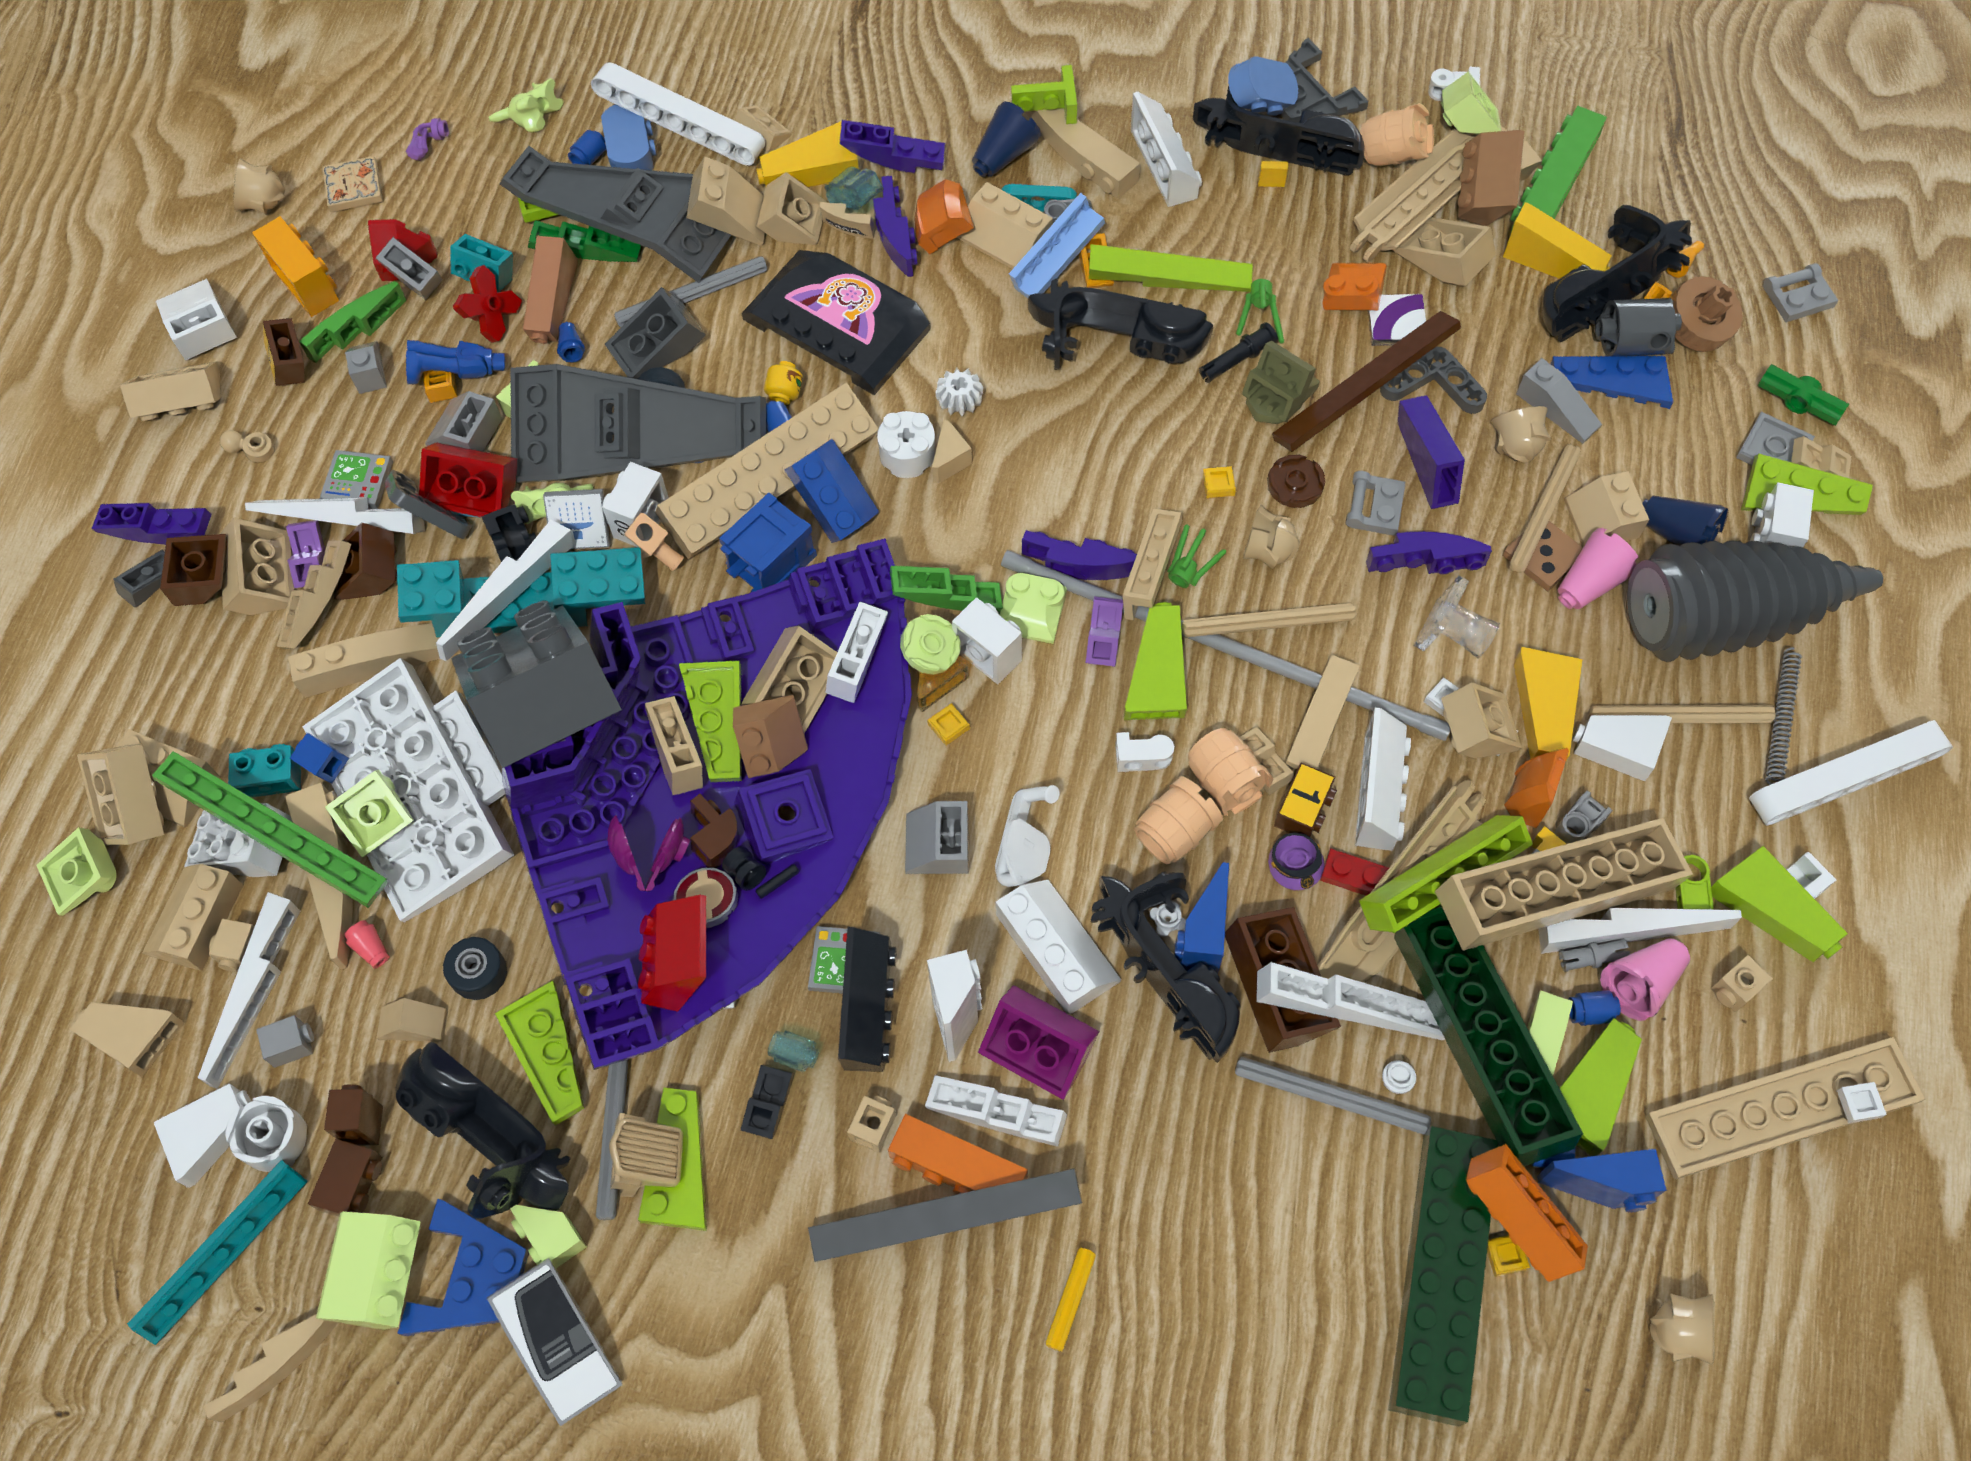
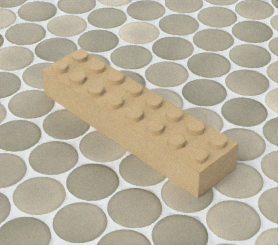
(726, 493)
(1562, 883)

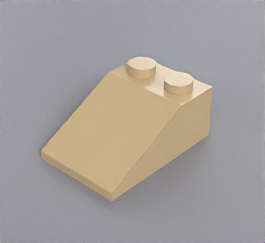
(725, 201)
(1449, 249)

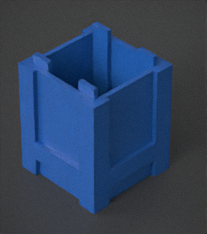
(767, 544)

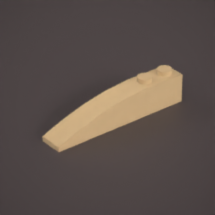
(1088, 152)
(361, 658)
(333, 907)

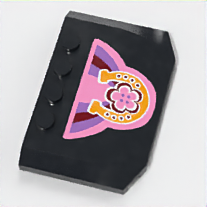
(840, 317)

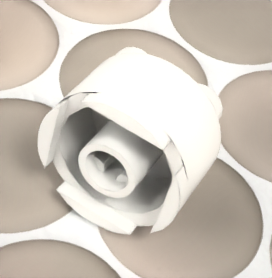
(906, 443)
(263, 1116)

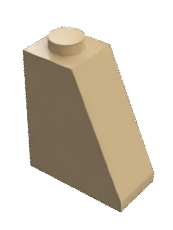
(127, 1032)

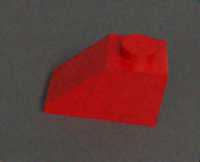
(382, 232)

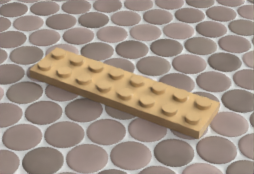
(1778, 1108)

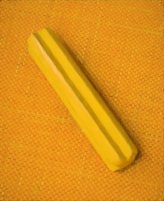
(1070, 1299)

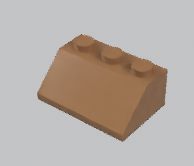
(1490, 176)

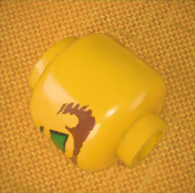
(783, 382)

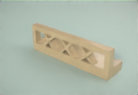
(1151, 561)

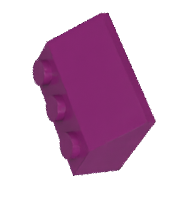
(1038, 1041)

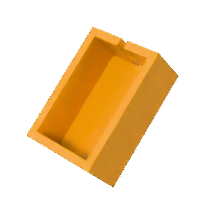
(296, 265)

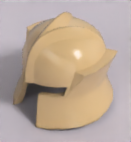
(256, 187)
(1522, 433)
(1271, 539)
(1686, 1328)

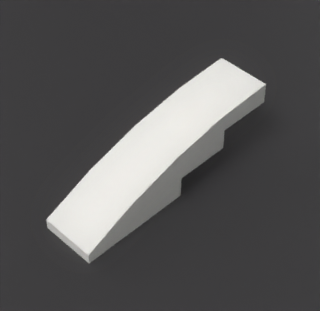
(996, 1110)

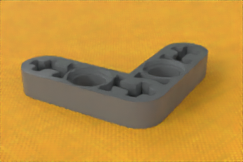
(1439, 373)
(403, 493)

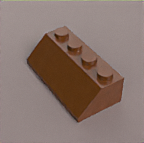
(1281, 940)

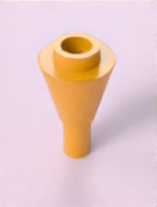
(1690, 252)

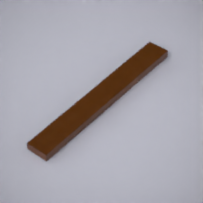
(1366, 381)

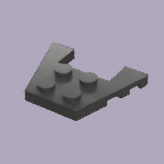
(1310, 92)

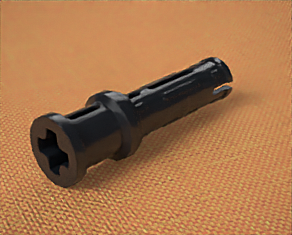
(1249, 347)

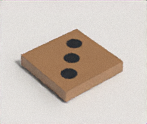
(1551, 557)

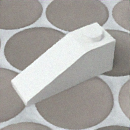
(855, 652)

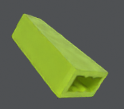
(1159, 675)
(1779, 905)
(1599, 1082)

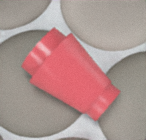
(367, 943)

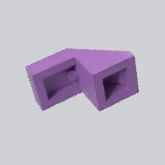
(306, 548)
(1104, 631)

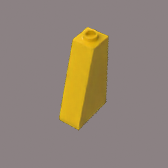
(809, 160)
(1550, 246)
(1547, 698)

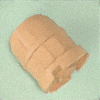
(1398, 136)
(1228, 770)
(1177, 821)

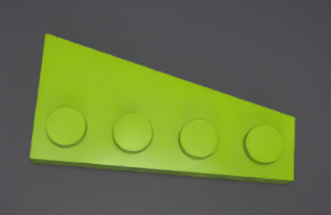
(712, 695)

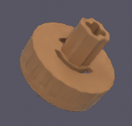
(1711, 301)

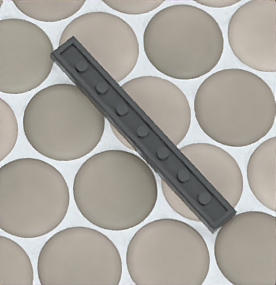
(945, 1215)

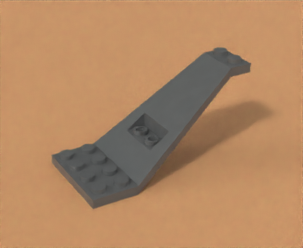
(603, 198)
(567, 423)

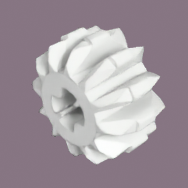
(959, 391)

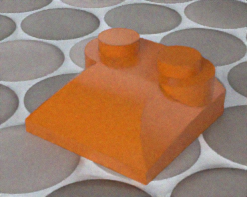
(1354, 286)

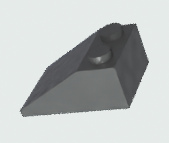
(655, 335)

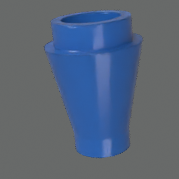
(569, 346)

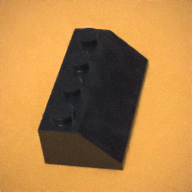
(866, 1001)

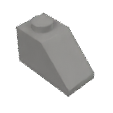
(409, 268)
(366, 367)

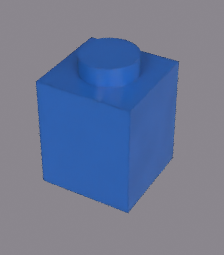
(319, 758)

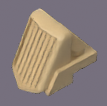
(644, 1154)

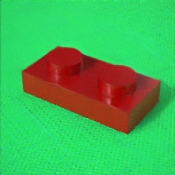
(1352, 872)

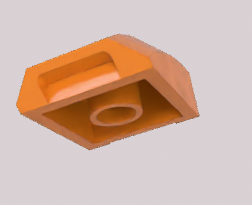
(941, 215)
(1536, 786)

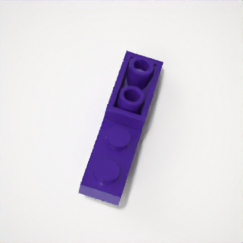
(889, 150)
(894, 228)
(150, 525)
(1437, 550)
(1089, 562)

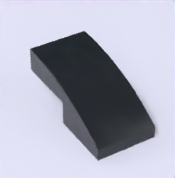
(767, 1101)

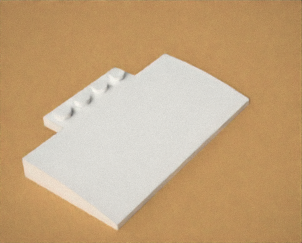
(439, 773)

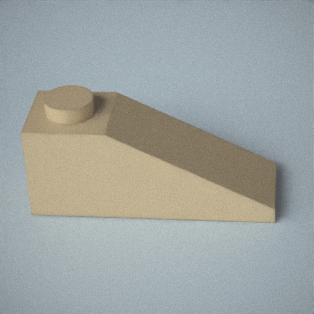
(674, 746)

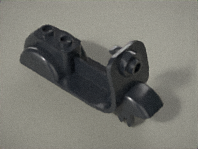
(1314, 142)
(1582, 294)
(1156, 327)
(1191, 995)
(453, 1100)

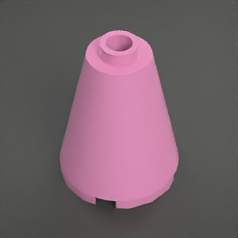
(1598, 569)
(1646, 977)

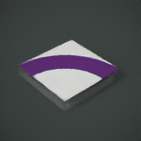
(1395, 318)

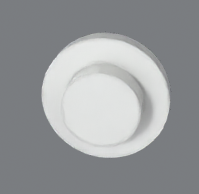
(1399, 1077)

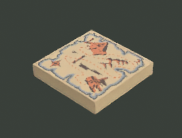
(352, 184)

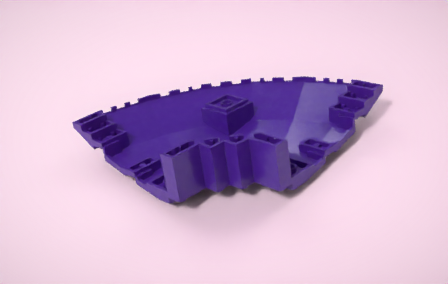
(612, 768)

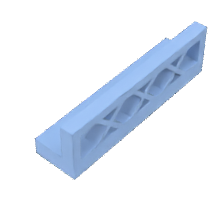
(1056, 248)

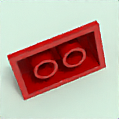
(466, 479)
(673, 952)

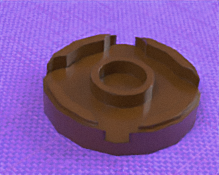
(1296, 481)

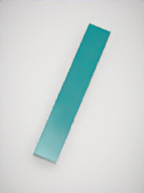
(217, 1253)

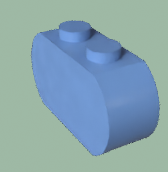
(1263, 85)
(628, 139)

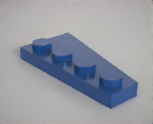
(1628, 376)

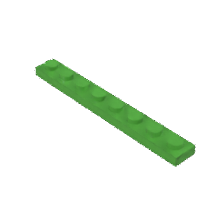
(270, 829)

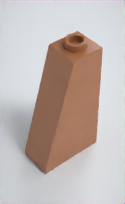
(549, 288)

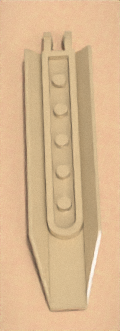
(1412, 197)
(1365, 952)

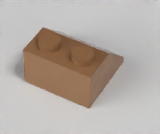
(769, 735)

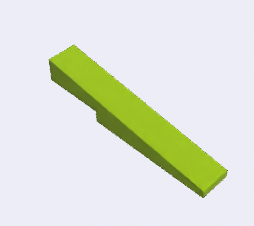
(1168, 270)

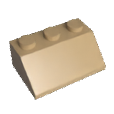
(1004, 225)
(172, 391)
(256, 568)
(795, 668)
(121, 794)
(170, 804)
(193, 916)

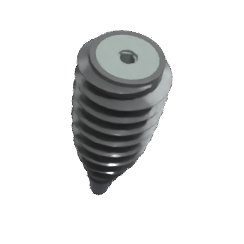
(1735, 595)

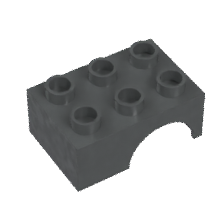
(532, 682)

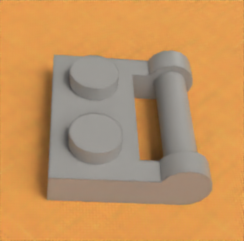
(1802, 300)
(1385, 504)

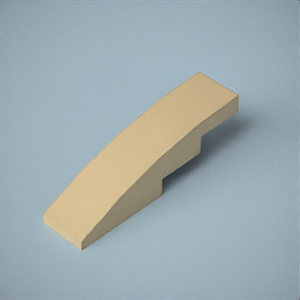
(307, 604)
(1323, 713)
(282, 1357)

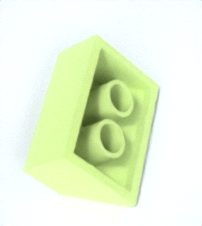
(368, 1270)

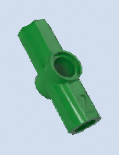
(1803, 394)

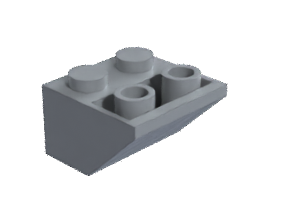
(467, 422)
(937, 839)

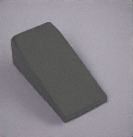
(141, 580)

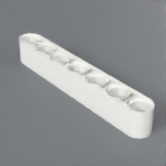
(678, 114)
(1850, 773)

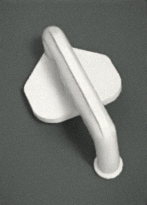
(1023, 848)

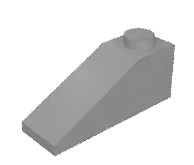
(1550, 388)

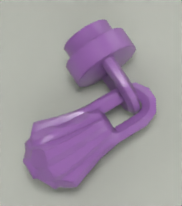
(418, 147)

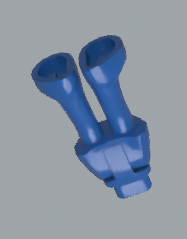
(466, 360)

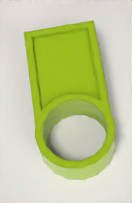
(1695, 893)

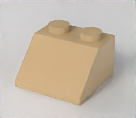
(791, 211)
(1608, 504)
(1480, 722)

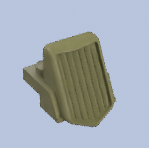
(1278, 385)

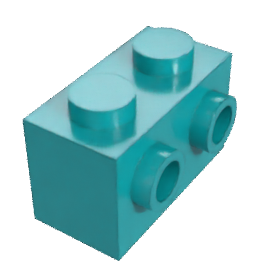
(472, 252)
(264, 771)

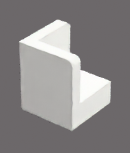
(1811, 875)

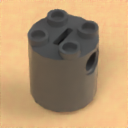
(1638, 327)

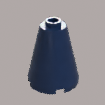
(1004, 139)
(1685, 520)

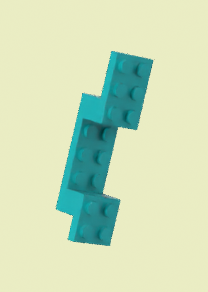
(576, 581)

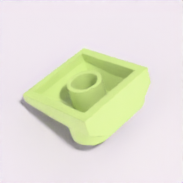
(1034, 605)
(370, 812)
(77, 870)

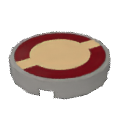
(718, 889)

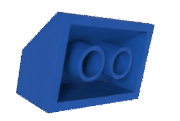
(832, 491)

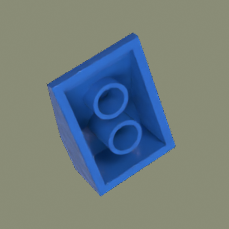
(1205, 926)
(1610, 1179)

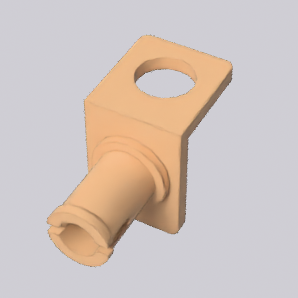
(656, 544)

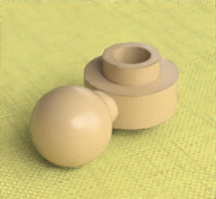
(233, 442)

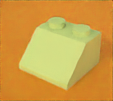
(1469, 107)

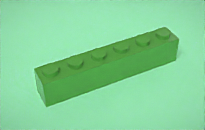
(1563, 162)

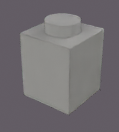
(285, 1041)

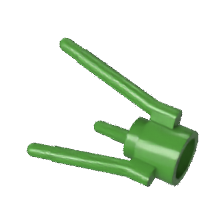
(1261, 297)
(1184, 571)

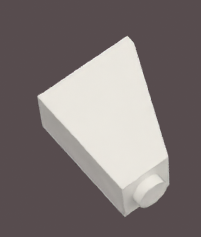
(1623, 742)
(196, 1133)

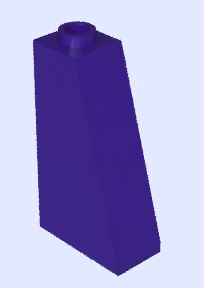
(1432, 451)

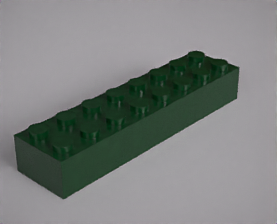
(1489, 1041)
(1442, 1283)

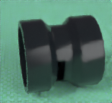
(747, 872)

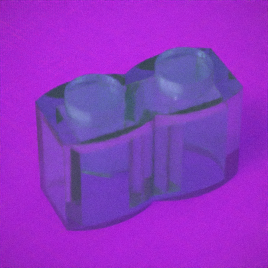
(853, 187)

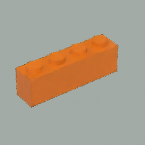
(949, 1158)
(1526, 1213)

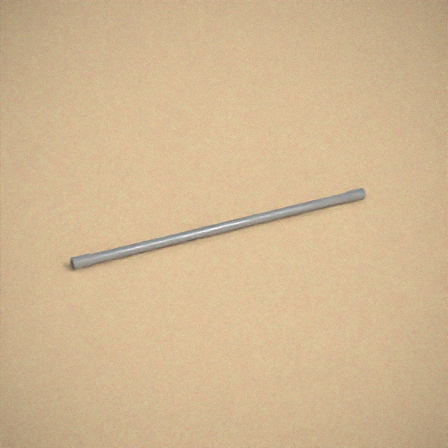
(1424, 723)

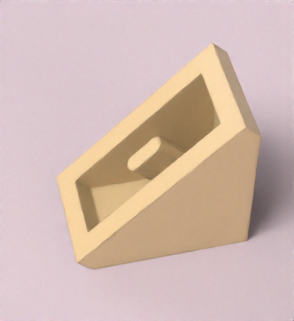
(951, 453)
(411, 1021)

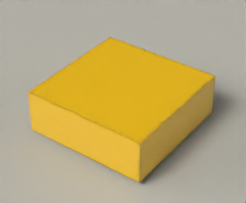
(1272, 174)
(1219, 482)
(948, 724)
(1506, 1256)

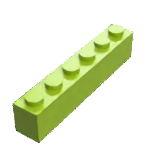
(1414, 890)

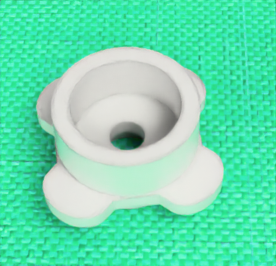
(1164, 926)

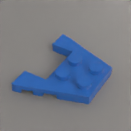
(482, 1267)

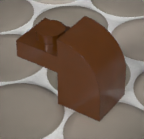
(717, 836)

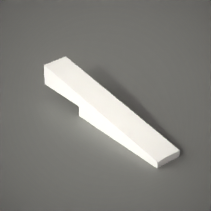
(342, 511)
(505, 586)
(1633, 925)
(250, 987)
(1345, 1000)

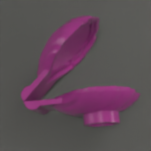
(671, 849)

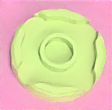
(930, 644)

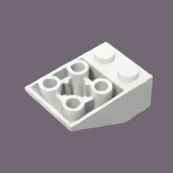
(195, 319)
(231, 850)

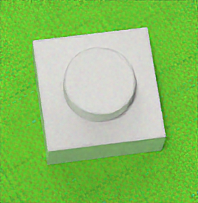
(1861, 1102)

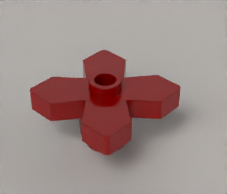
(486, 304)

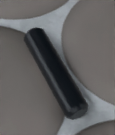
(777, 881)

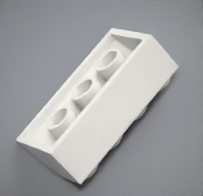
(1163, 151)
(1382, 782)
(1056, 944)
(955, 998)

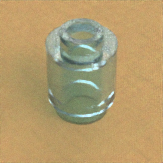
(793, 1050)

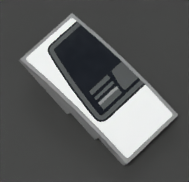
(554, 1341)

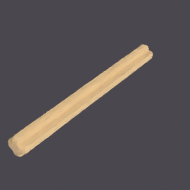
(1544, 508)
(1268, 620)
(1695, 713)

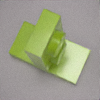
(1049, 95)

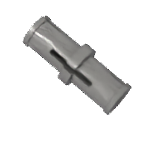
(1593, 955)

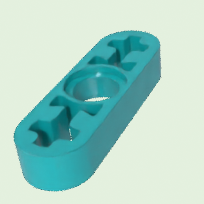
(1046, 192)

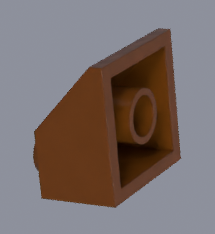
(368, 564)
(193, 568)

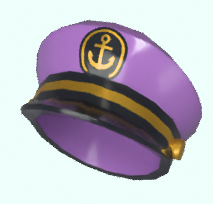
(1296, 861)

